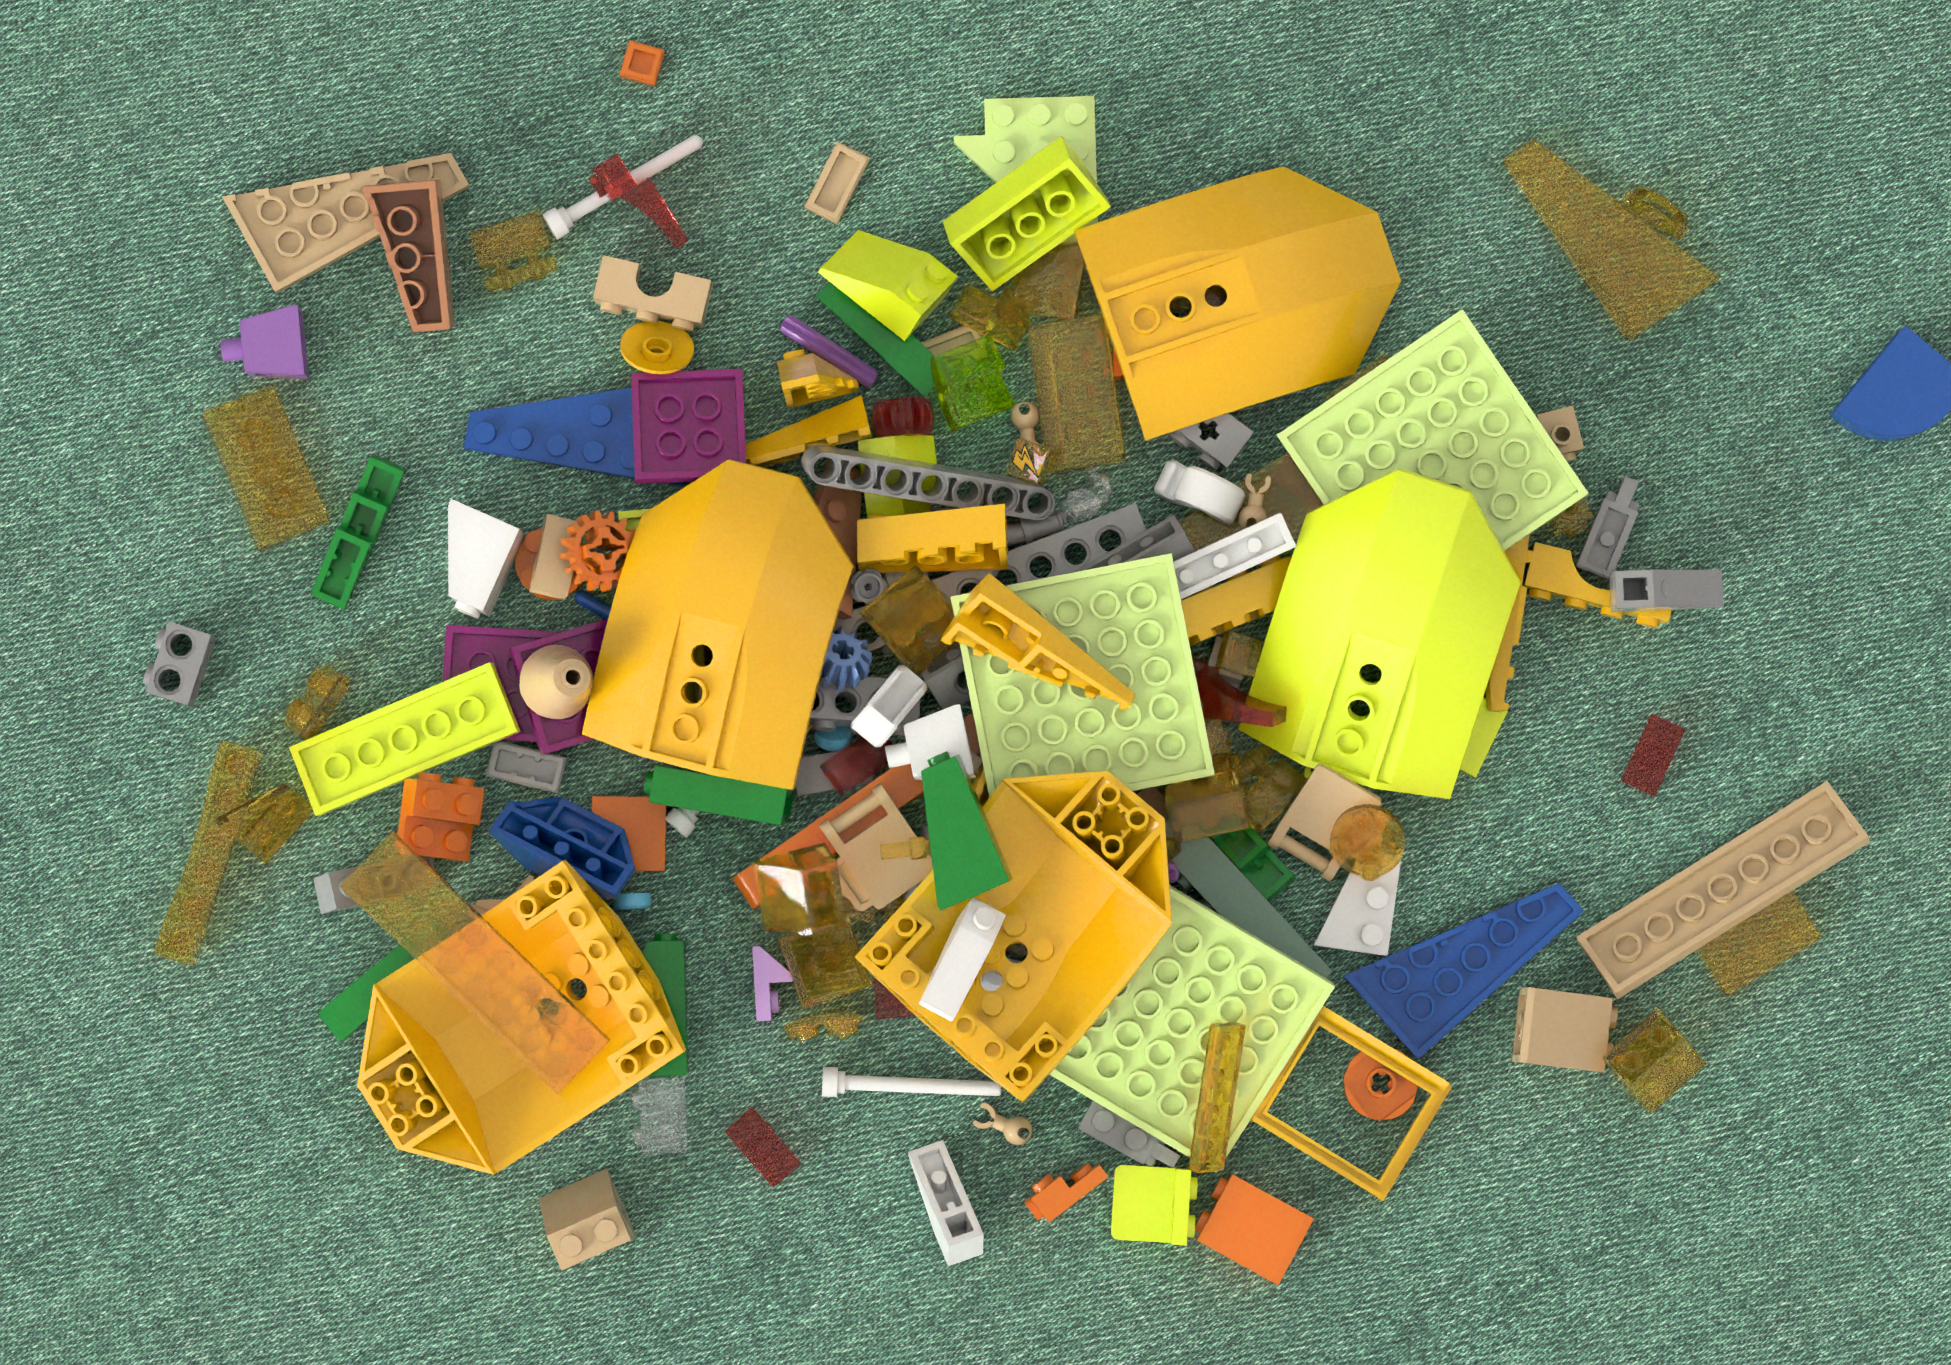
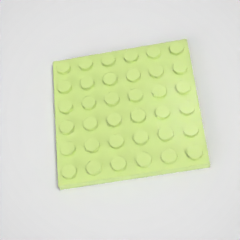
(1445, 416)
(1136, 630)
(1152, 1038)

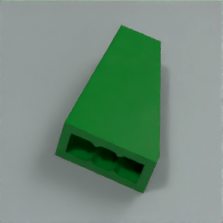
(718, 795)
(960, 837)
(668, 962)

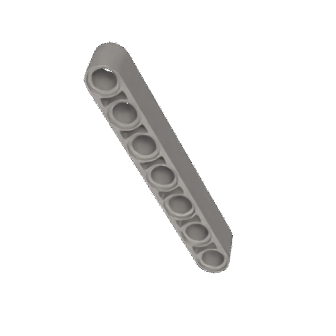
(912, 474)

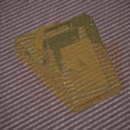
(987, 315)

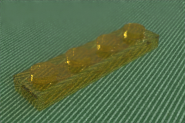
(1216, 1097)

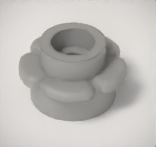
(858, 584)

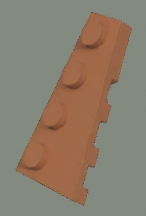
(842, 511)

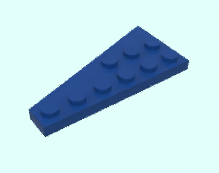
(568, 432)
(1444, 978)

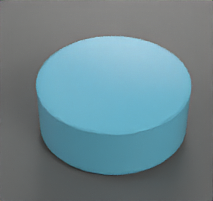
(834, 740)
(632, 901)

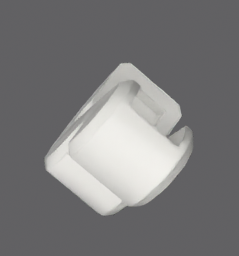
(1200, 490)
(889, 706)

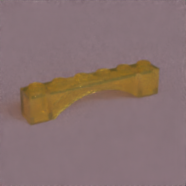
(209, 856)

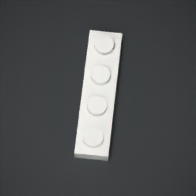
(1233, 555)

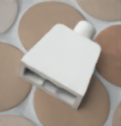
(931, 737)

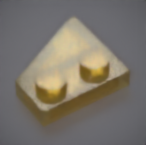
(266, 820)

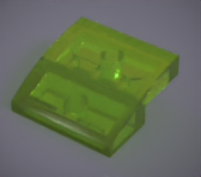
(970, 383)

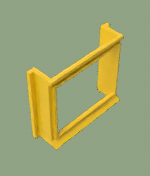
(1388, 1057)

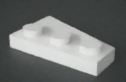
(1362, 915)

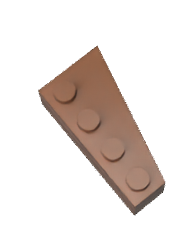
(416, 248)

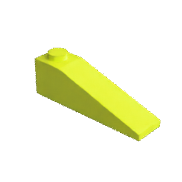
(904, 447)

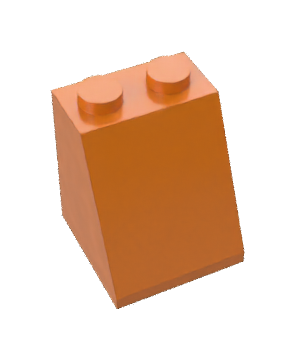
(1252, 1228)

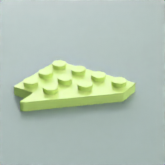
(1024, 127)

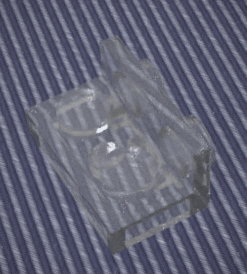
(1083, 505)
(662, 1116)

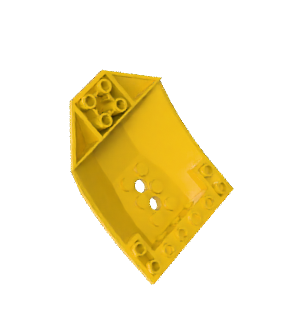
(1300, 280)
(758, 581)
(1081, 900)
(459, 1091)

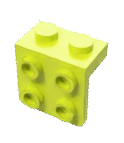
(1153, 1204)

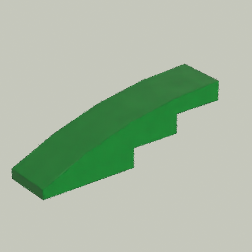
(905, 357)
(358, 532)
(1255, 861)
(352, 1006)

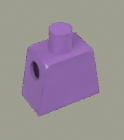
(271, 345)

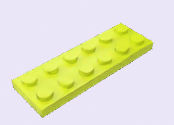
(404, 739)

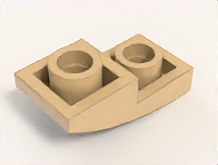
(548, 569)

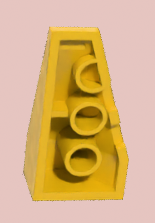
(812, 379)

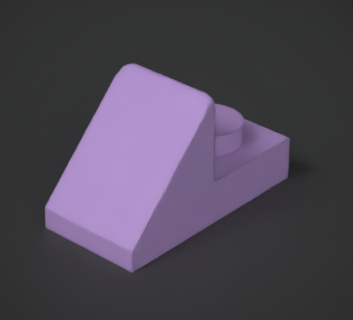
(767, 971)

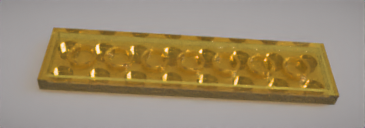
(475, 962)

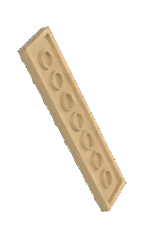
(1722, 889)

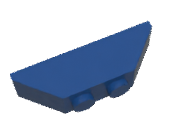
(556, 830)

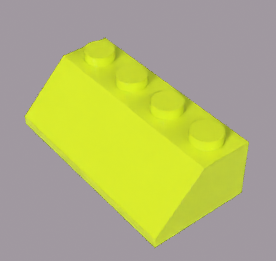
(1026, 214)

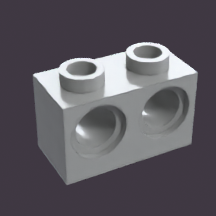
(189, 667)

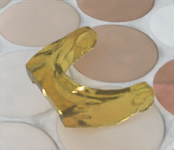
(1674, 227)

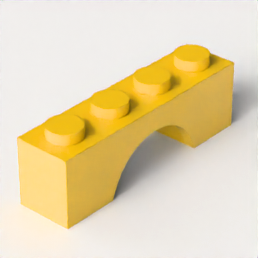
(1555, 575)

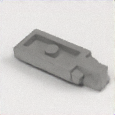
(1609, 531)
(1125, 1136)

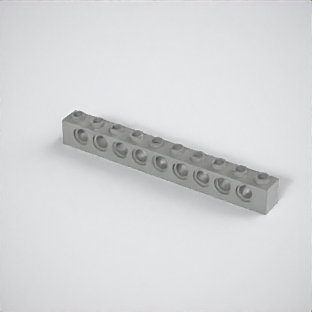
(1123, 522)

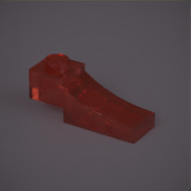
(615, 181)
(1230, 704)

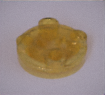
(1367, 841)

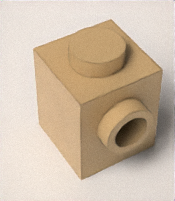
(1563, 430)

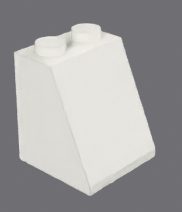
(478, 558)

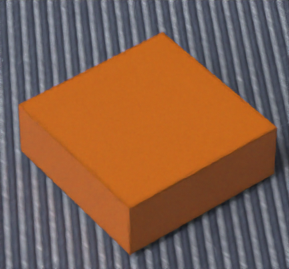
(642, 63)

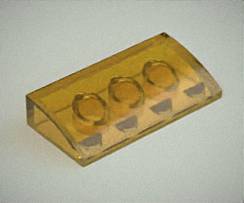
(1077, 394)
(265, 468)

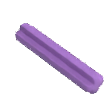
(828, 350)

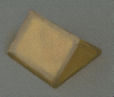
(824, 965)

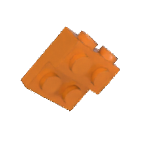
(440, 816)
(1054, 1196)

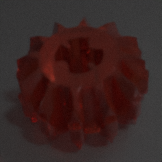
(903, 417)

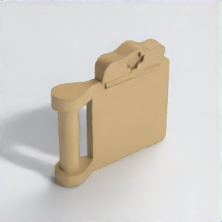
(1314, 814)
(862, 873)

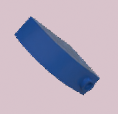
(1899, 392)

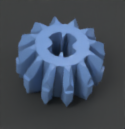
(846, 660)

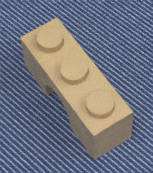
(682, 304)

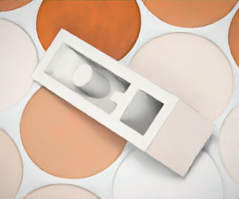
(962, 958)
(947, 1203)

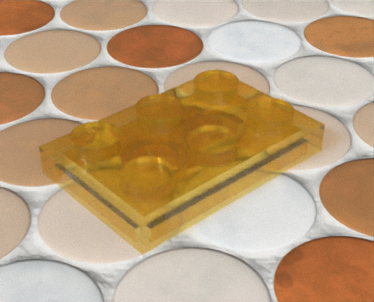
(1759, 943)

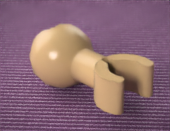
(1025, 421)
(1253, 511)
(1010, 1127)

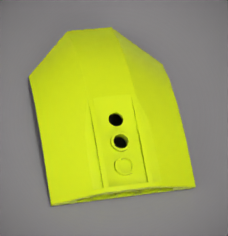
(1397, 582)

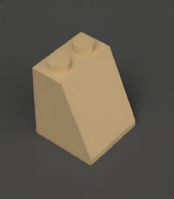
(1563, 1029)
(585, 1219)

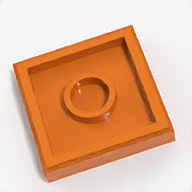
(643, 827)

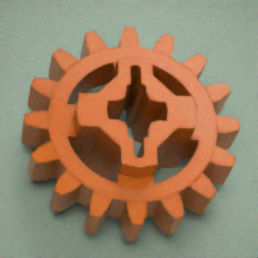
(601, 537)

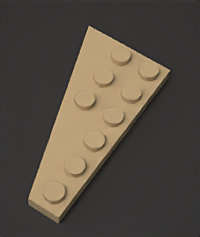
(325, 218)

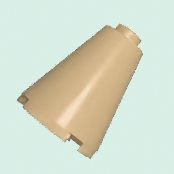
(556, 682)

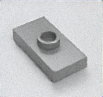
(526, 767)

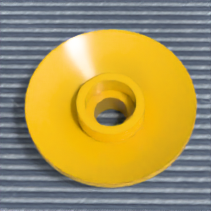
(656, 347)

